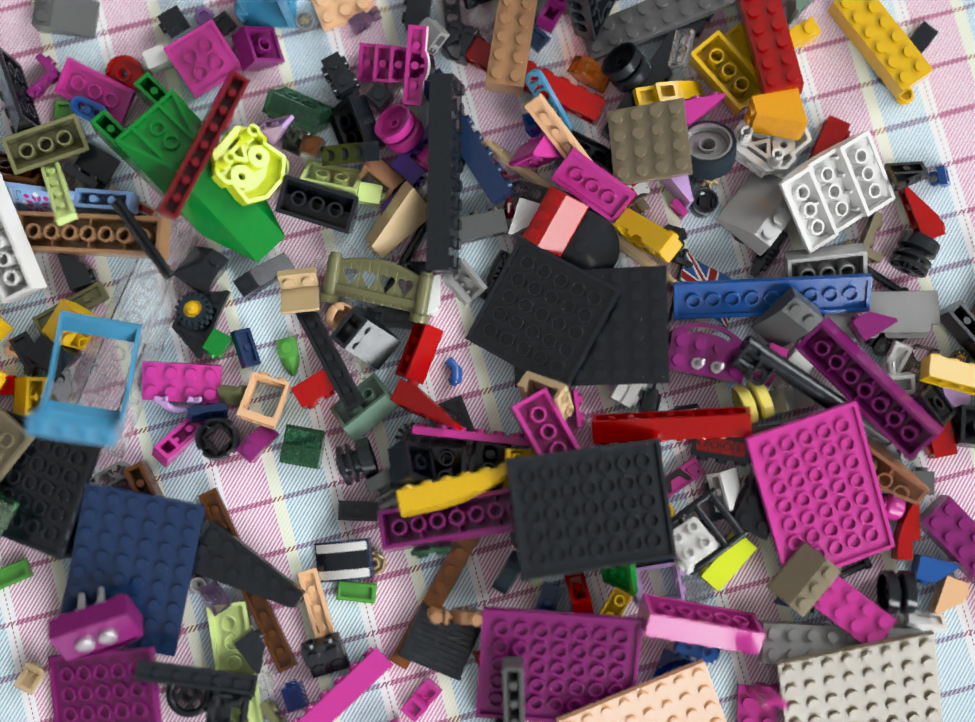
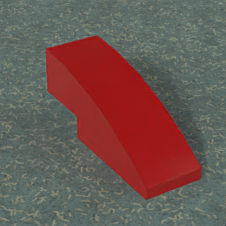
(905, 531)

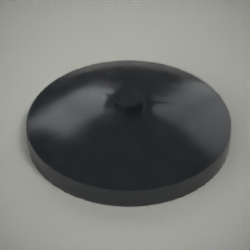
(593, 243)

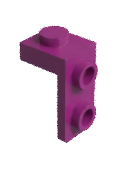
(49, 78)

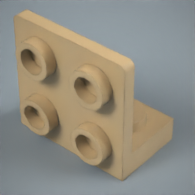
(299, 290)

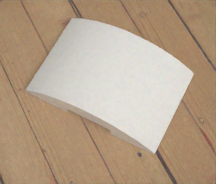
(836, 189)

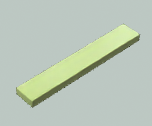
(58, 193)

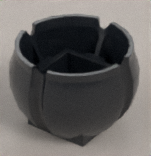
(208, 449)

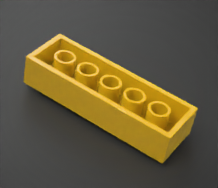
(881, 43)

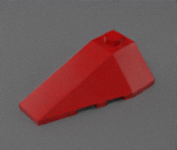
(417, 402)

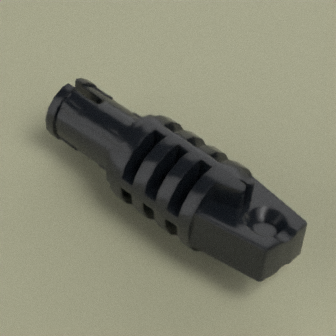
(765, 260)
(495, 271)

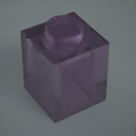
(215, 598)

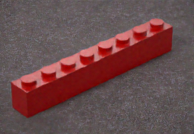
(573, 98)
(672, 425)

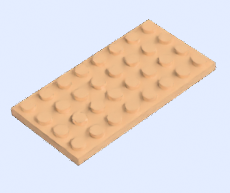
(671, 697)

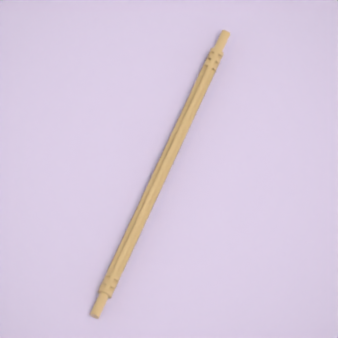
(534, 178)

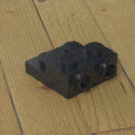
(325, 654)

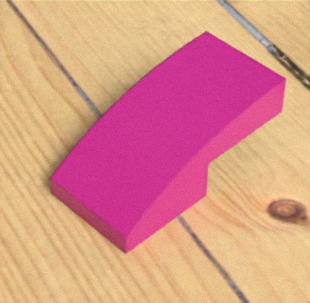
(421, 699)

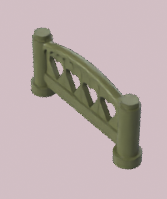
(337, 285)

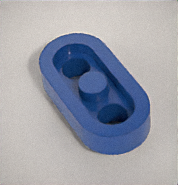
(90, 107)

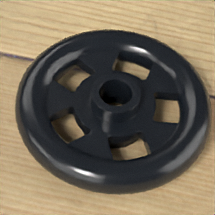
(189, 710)

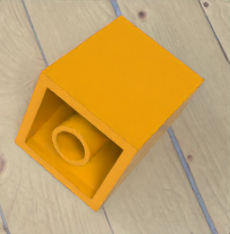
(777, 114)

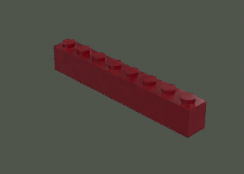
(202, 145)

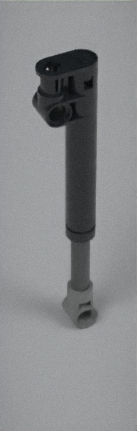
(759, 357)

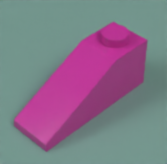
(175, 442)

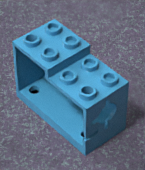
(267, 13)

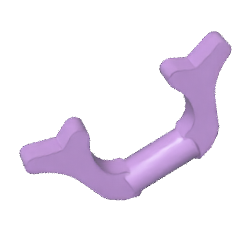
(163, 401)

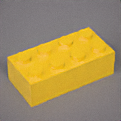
(725, 71)

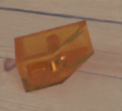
(588, 73)

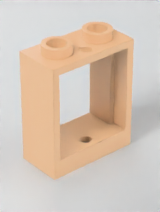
(256, 418)

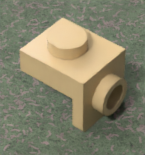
(30, 677)

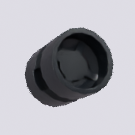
(704, 203)

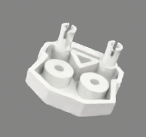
(763, 152)

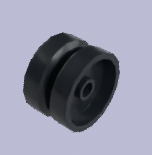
(626, 67)
(897, 591)

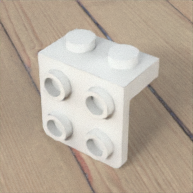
(692, 544)

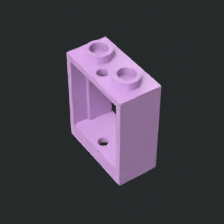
(680, 587)

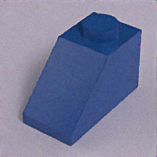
(931, 569)

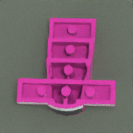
(399, 64)

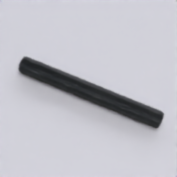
(142, 238)

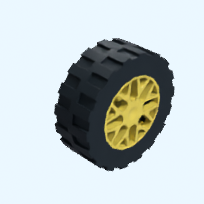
(507, 574)

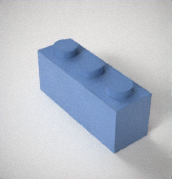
(101, 200)

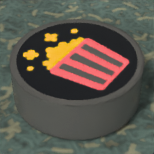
(962, 355)

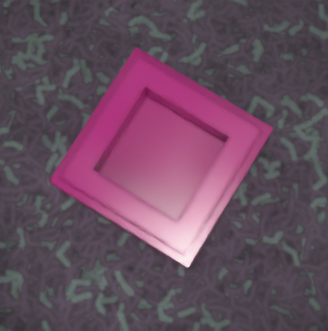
(678, 208)

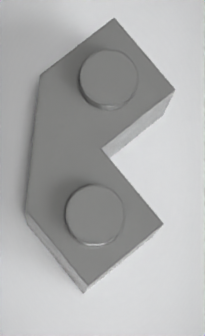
(789, 399)

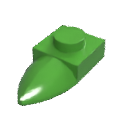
(289, 354)

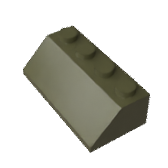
(45, 144)

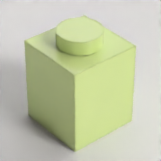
(371, 194)

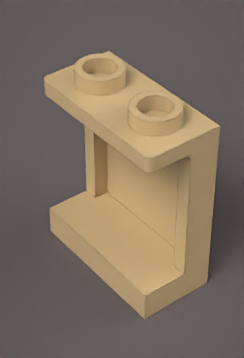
(532, 382)

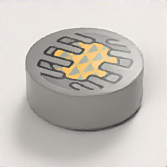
(305, 21)

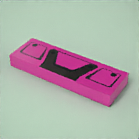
(683, 476)

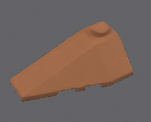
(894, 476)

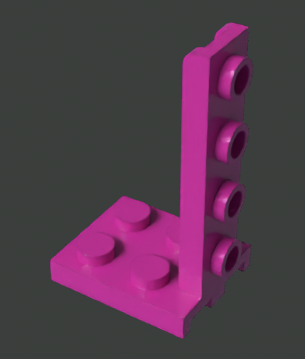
(758, 702)

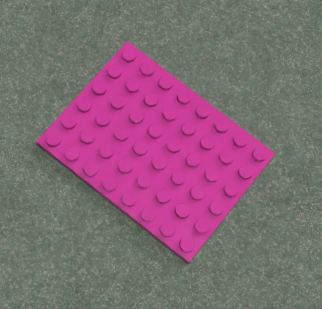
(821, 486)

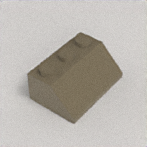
(803, 579)

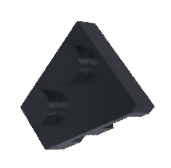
(905, 174)

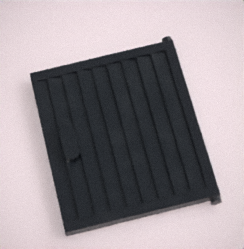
(439, 645)

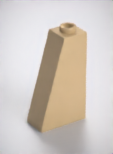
(398, 221)

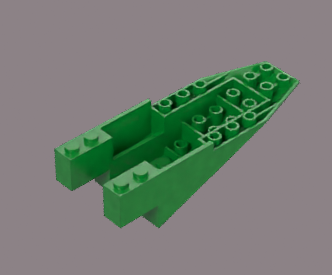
(154, 151)

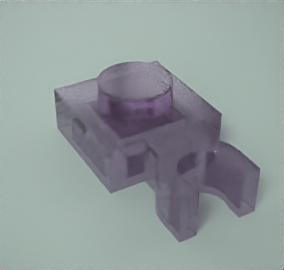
(362, 20)

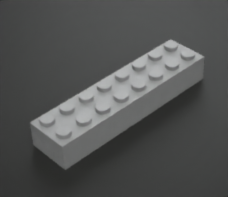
(796, 639)

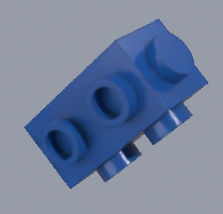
(697, 651)

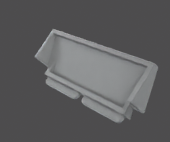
(911, 308)

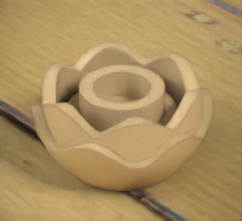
(380, 562)

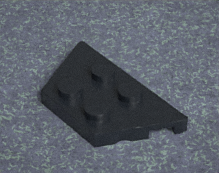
(196, 338)

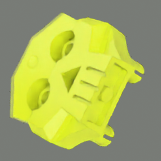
(237, 156)

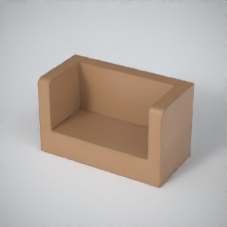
(384, 175)

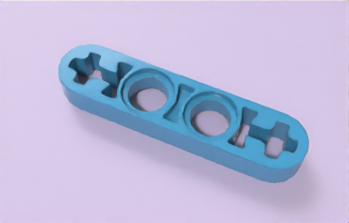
(553, 100)

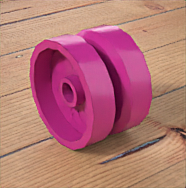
(399, 128)

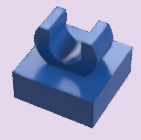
(942, 176)

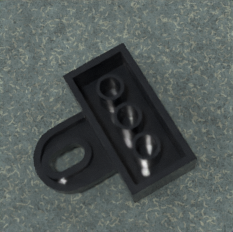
(750, 511)

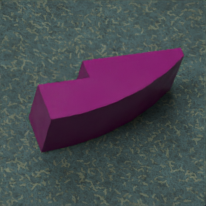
(551, 15)

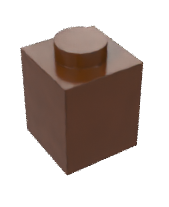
(311, 145)

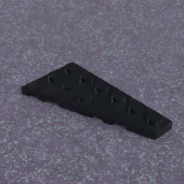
(234, 563)

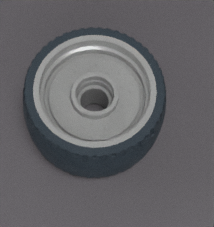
(712, 149)

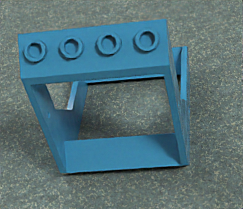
(77, 421)

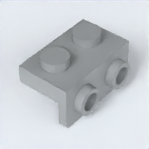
(465, 284)

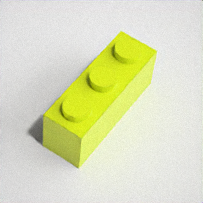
(727, 564)

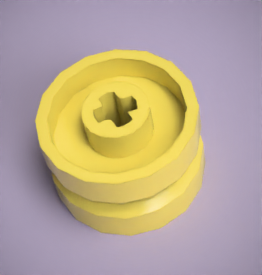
(755, 397)

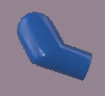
(456, 372)

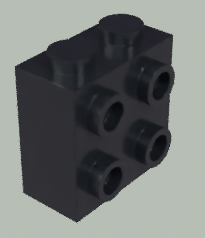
(337, 72)

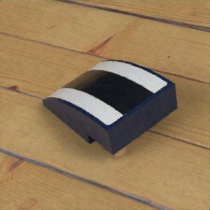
(345, 560)

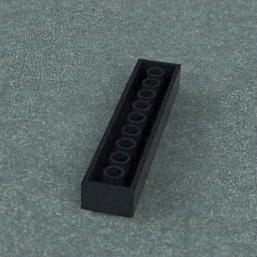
(444, 174)

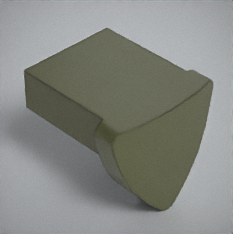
(231, 394)

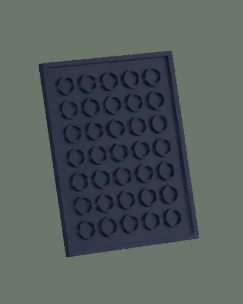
(138, 549)

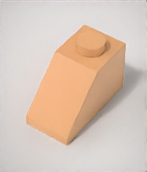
(948, 594)

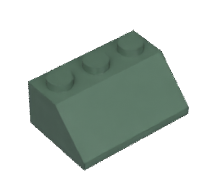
(371, 413)

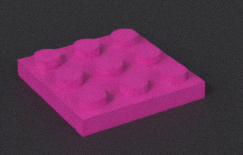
(203, 58)

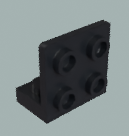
(93, 167)

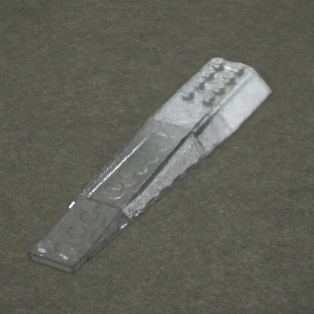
(140, 299)

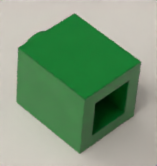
(217, 344)

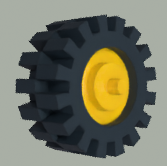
(194, 310)

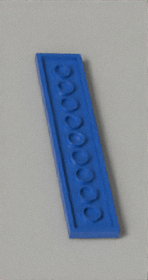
(754, 296)

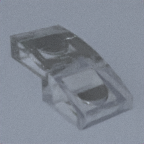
(354, 366)

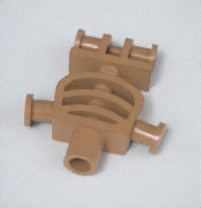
(459, 615)

